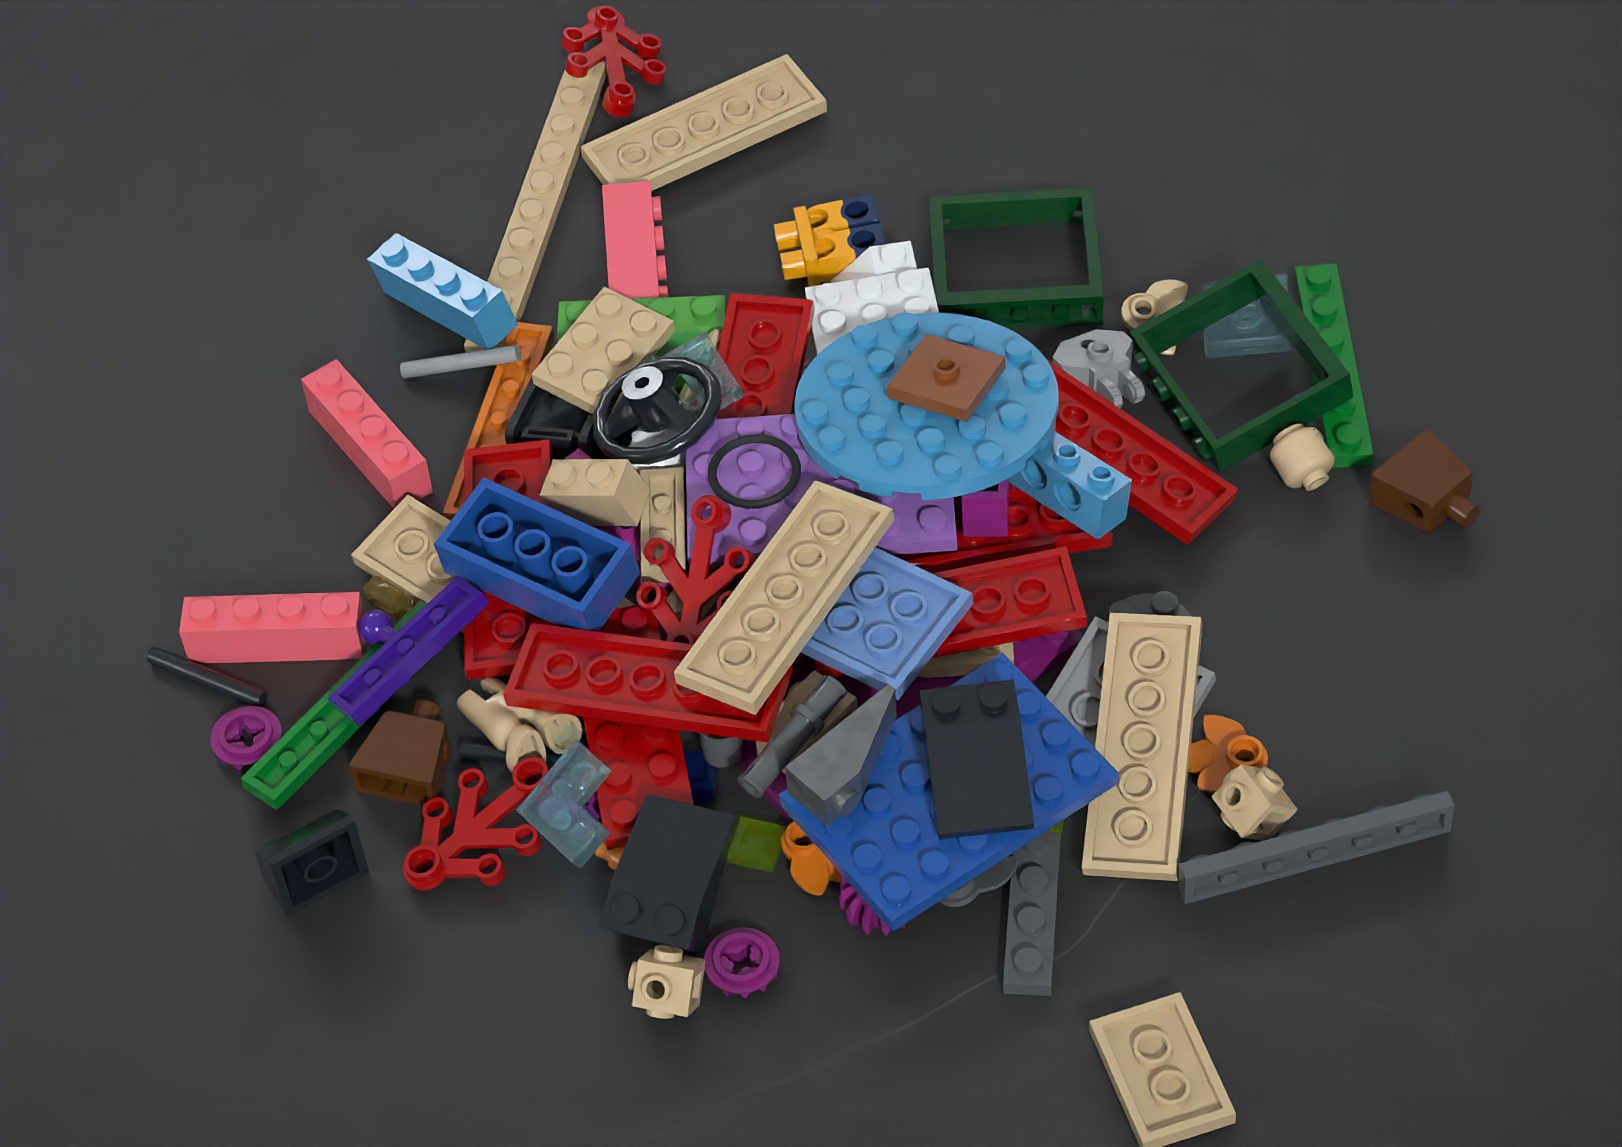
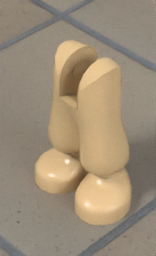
(517, 729)

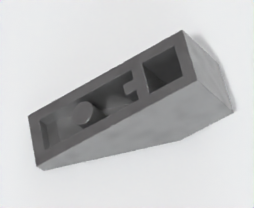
(837, 768)

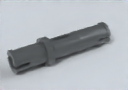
(804, 721)

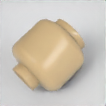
(1302, 457)

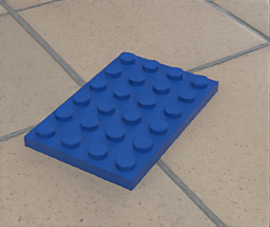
(891, 838)

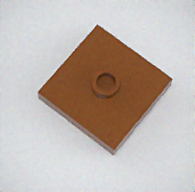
(946, 377)

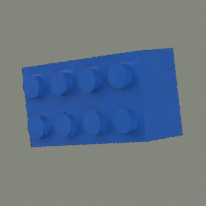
(537, 558)

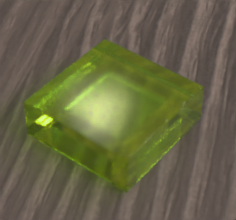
(756, 844)

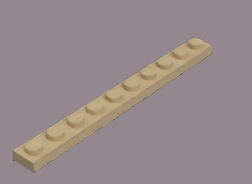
(544, 190)

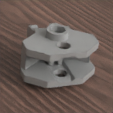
(1103, 365)

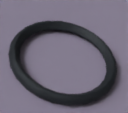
(754, 504)

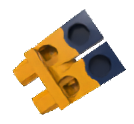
(828, 238)

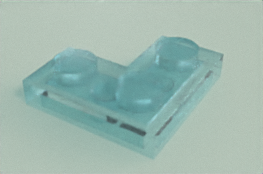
(558, 802)

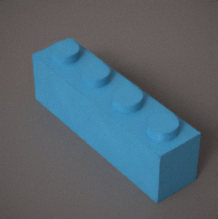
(443, 291)

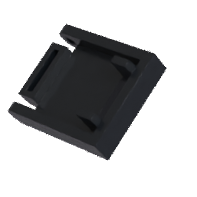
(545, 418)

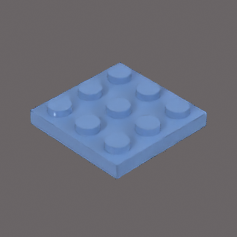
(888, 623)

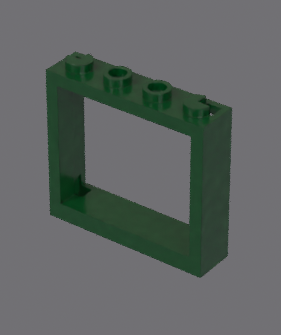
(1023, 306)
(1211, 306)

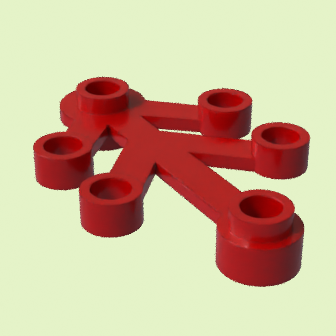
(608, 25)
(697, 587)
(473, 830)

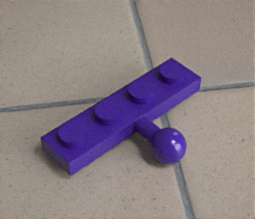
(404, 649)

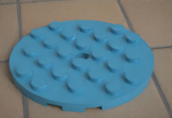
(906, 449)

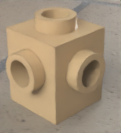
(1254, 802)
(666, 982)

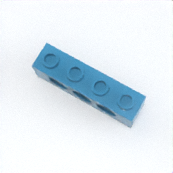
(1076, 486)

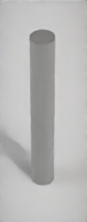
(460, 361)

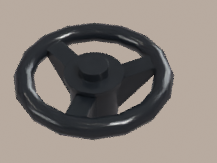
(646, 401)

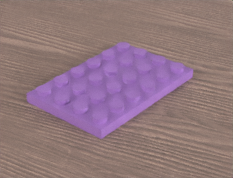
(763, 470)

